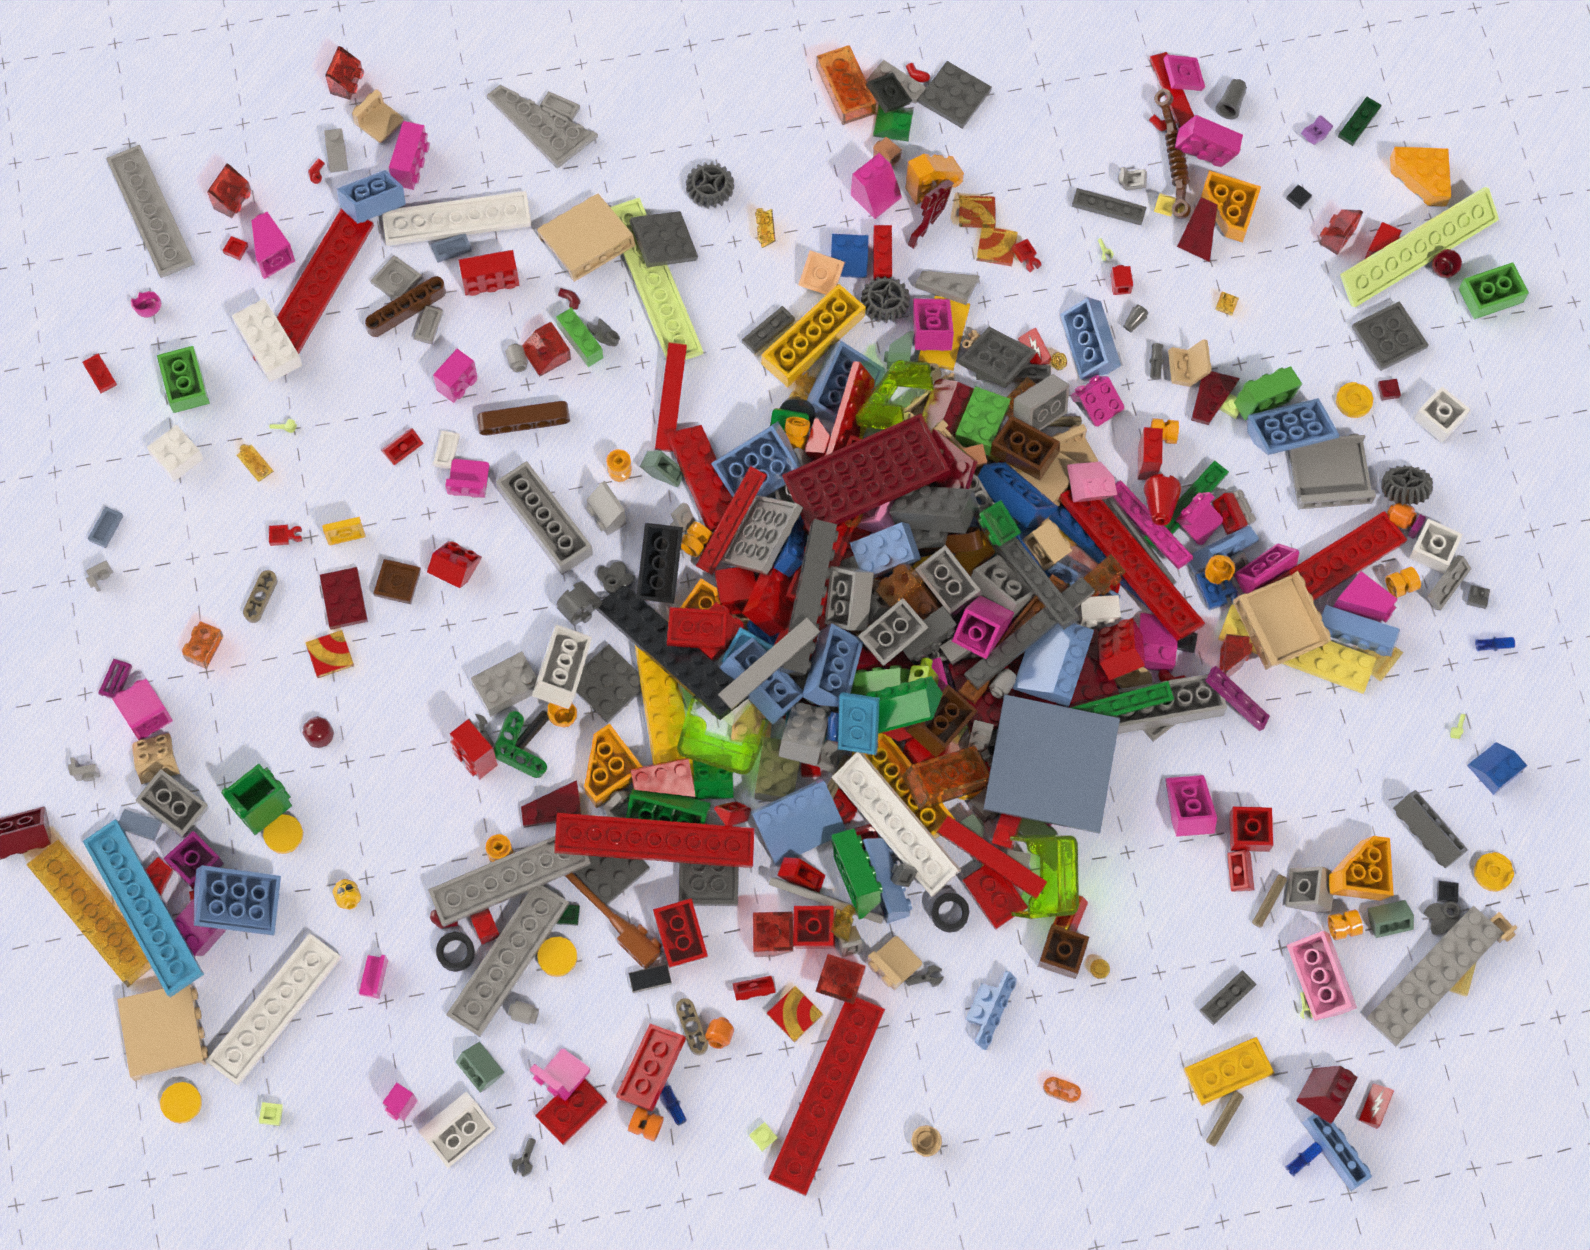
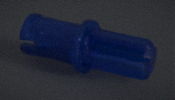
(1495, 643)
(673, 1105)
(1304, 1158)

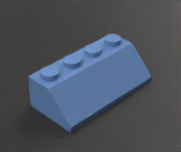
(1090, 339)
(832, 666)
(775, 694)
(893, 900)

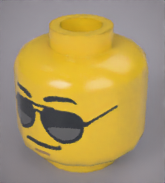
(346, 893)

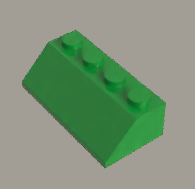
(907, 703)
(667, 807)
(856, 871)

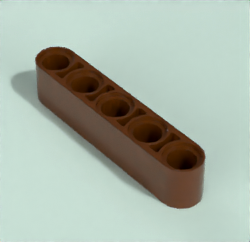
(401, 314)
(523, 418)
(959, 542)

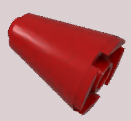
(1162, 497)

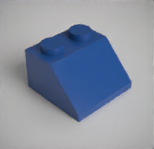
(852, 251)
(1497, 767)

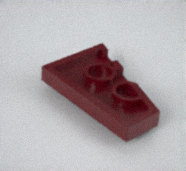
(1200, 230)
(1211, 395)
(544, 809)

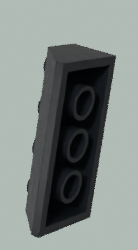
(659, 563)

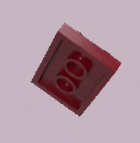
(343, 598)

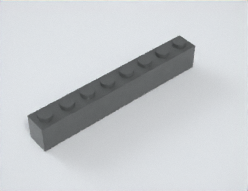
(811, 589)

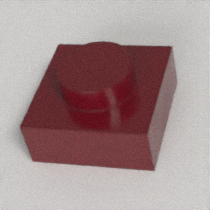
(1389, 389)

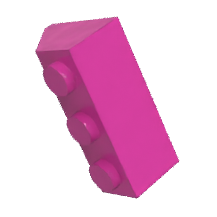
(1266, 567)

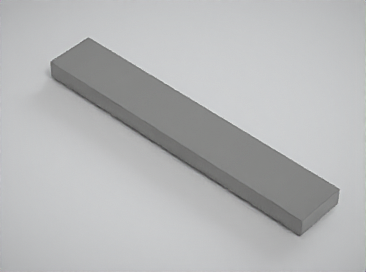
(769, 663)
(819, 897)

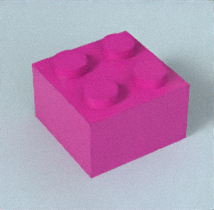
(455, 376)

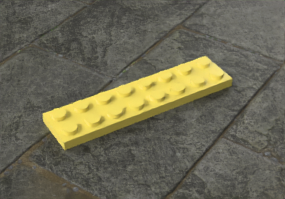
(1328, 662)

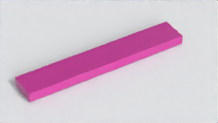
(1158, 535)

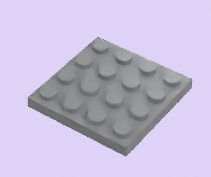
(761, 534)

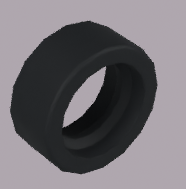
(946, 897)
(455, 967)

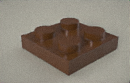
(397, 581)

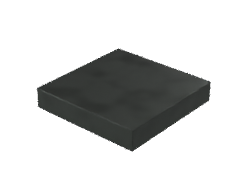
(889, 92)

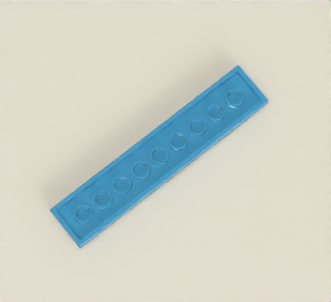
(143, 908)

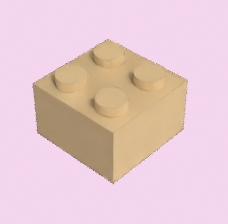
(1047, 544)

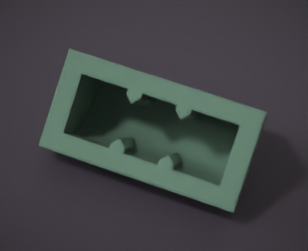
(1391, 918)
(479, 1067)

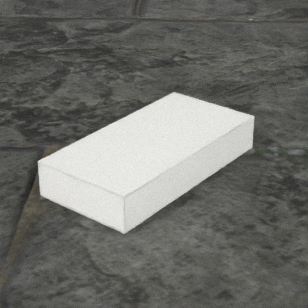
(446, 449)

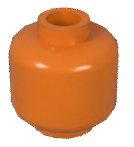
(1402, 516)
(719, 1033)

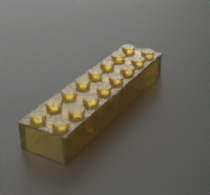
(90, 911)

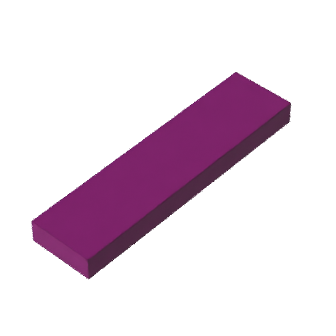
(1237, 698)

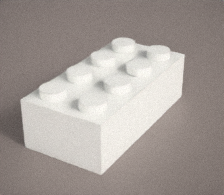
(267, 340)
(562, 666)

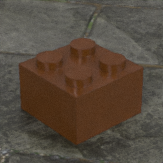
(1063, 951)

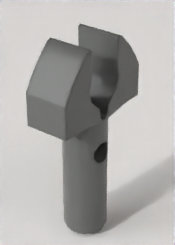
(482, 722)
(988, 755)
(926, 977)
(525, 1158)

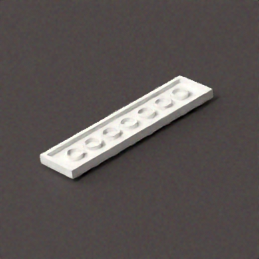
(456, 218)
(896, 823)
(273, 1009)

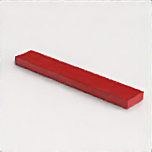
(1180, 106)
(670, 395)
(731, 520)
(991, 857)

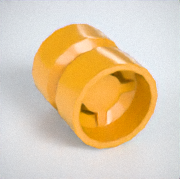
(1170, 429)
(796, 431)
(619, 465)
(696, 537)
(1403, 582)
(498, 847)
(1346, 924)

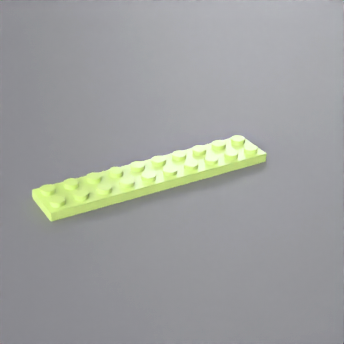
(1419, 247)
(658, 291)

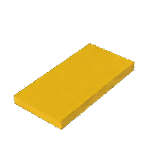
(947, 358)
(1229, 1071)

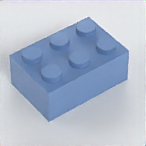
(371, 196)
(886, 550)

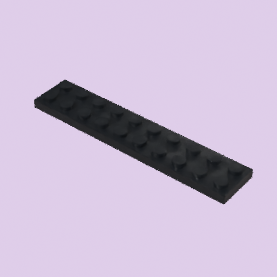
(684, 664)

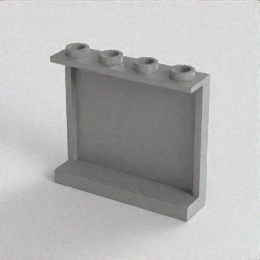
(1331, 473)

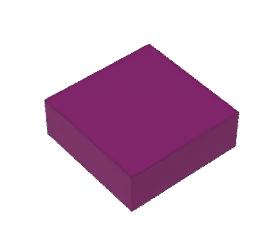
(1416, 527)

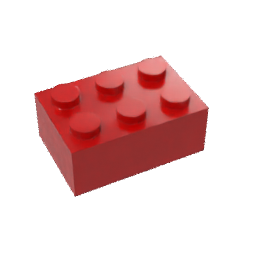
(489, 272)
(768, 604)
(1121, 648)
(473, 750)
(680, 933)

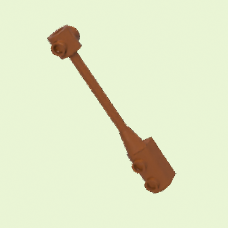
(632, 937)

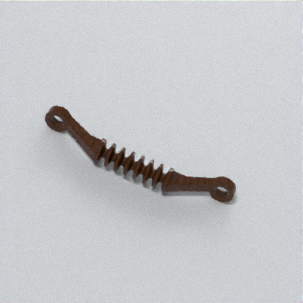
(1176, 157)

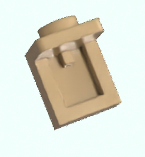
(1504, 925)

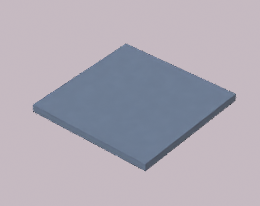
(1051, 764)

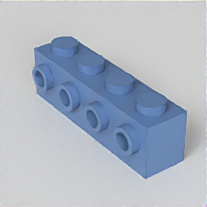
(1360, 631)
(1338, 1151)

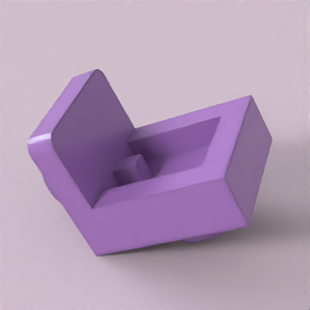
(1318, 130)

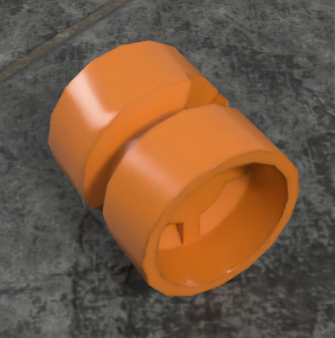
(652, 1127)

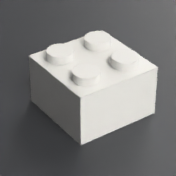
(1442, 414)
(175, 453)
(1436, 546)
(1099, 612)

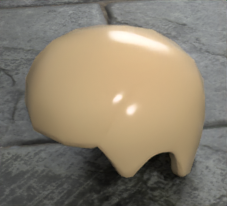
(926, 1141)

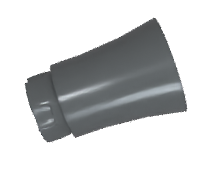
(1231, 101)

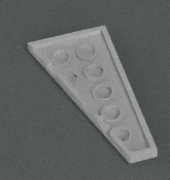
(545, 129)

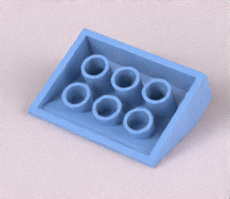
(833, 377)
(1291, 427)
(767, 452)
(1054, 664)
(798, 821)
(236, 900)

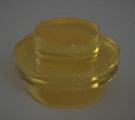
(1059, 361)
(1100, 969)

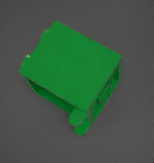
(250, 798)

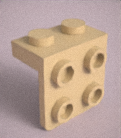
(376, 117)
(1189, 365)
(1074, 444)
(152, 755)
(894, 962)

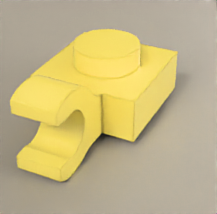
(1164, 205)

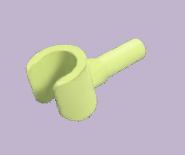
(1105, 250)
(290, 426)
(1456, 732)
(1304, 1006)

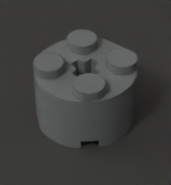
(578, 603)

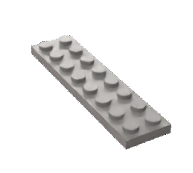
(150, 211)
(502, 880)
(507, 959)
(1434, 976)

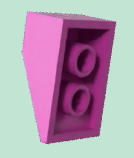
(932, 324)
(1159, 644)
(1191, 806)

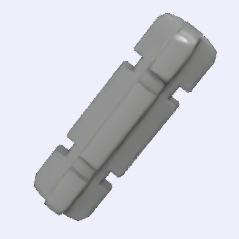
(1245, 507)

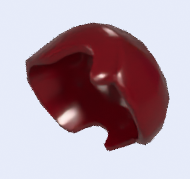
(1446, 263)
(318, 732)

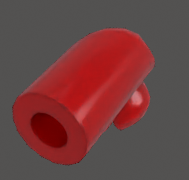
(919, 76)

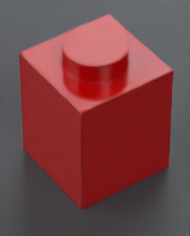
(1121, 280)

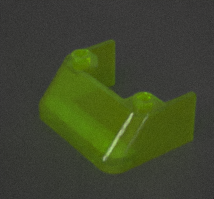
(876, 410)
(718, 752)
(1059, 869)

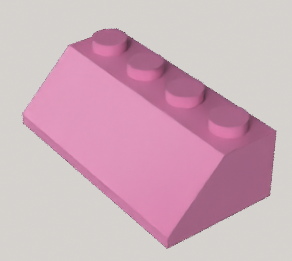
(1321, 976)

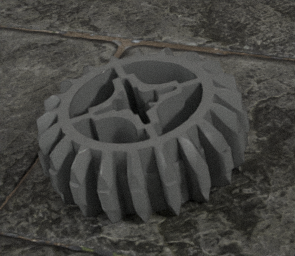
(707, 191)
(874, 292)
(1407, 485)

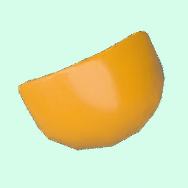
(1219, 569)
(562, 716)

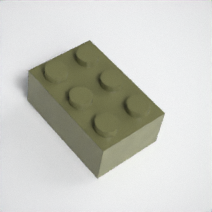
(776, 774)

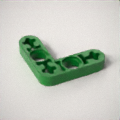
(509, 747)

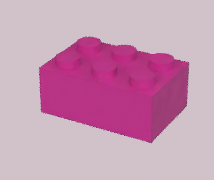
(1208, 141)
(409, 154)

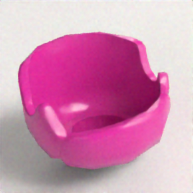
(146, 304)

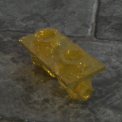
(766, 229)
(804, 384)
(254, 462)
(843, 922)

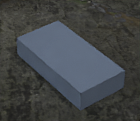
(451, 247)
(105, 527)
(140, 825)

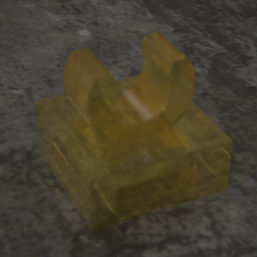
(1227, 303)

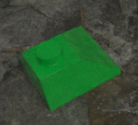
(894, 124)

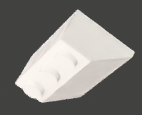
(456, 1129)

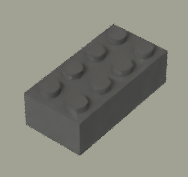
(936, 509)

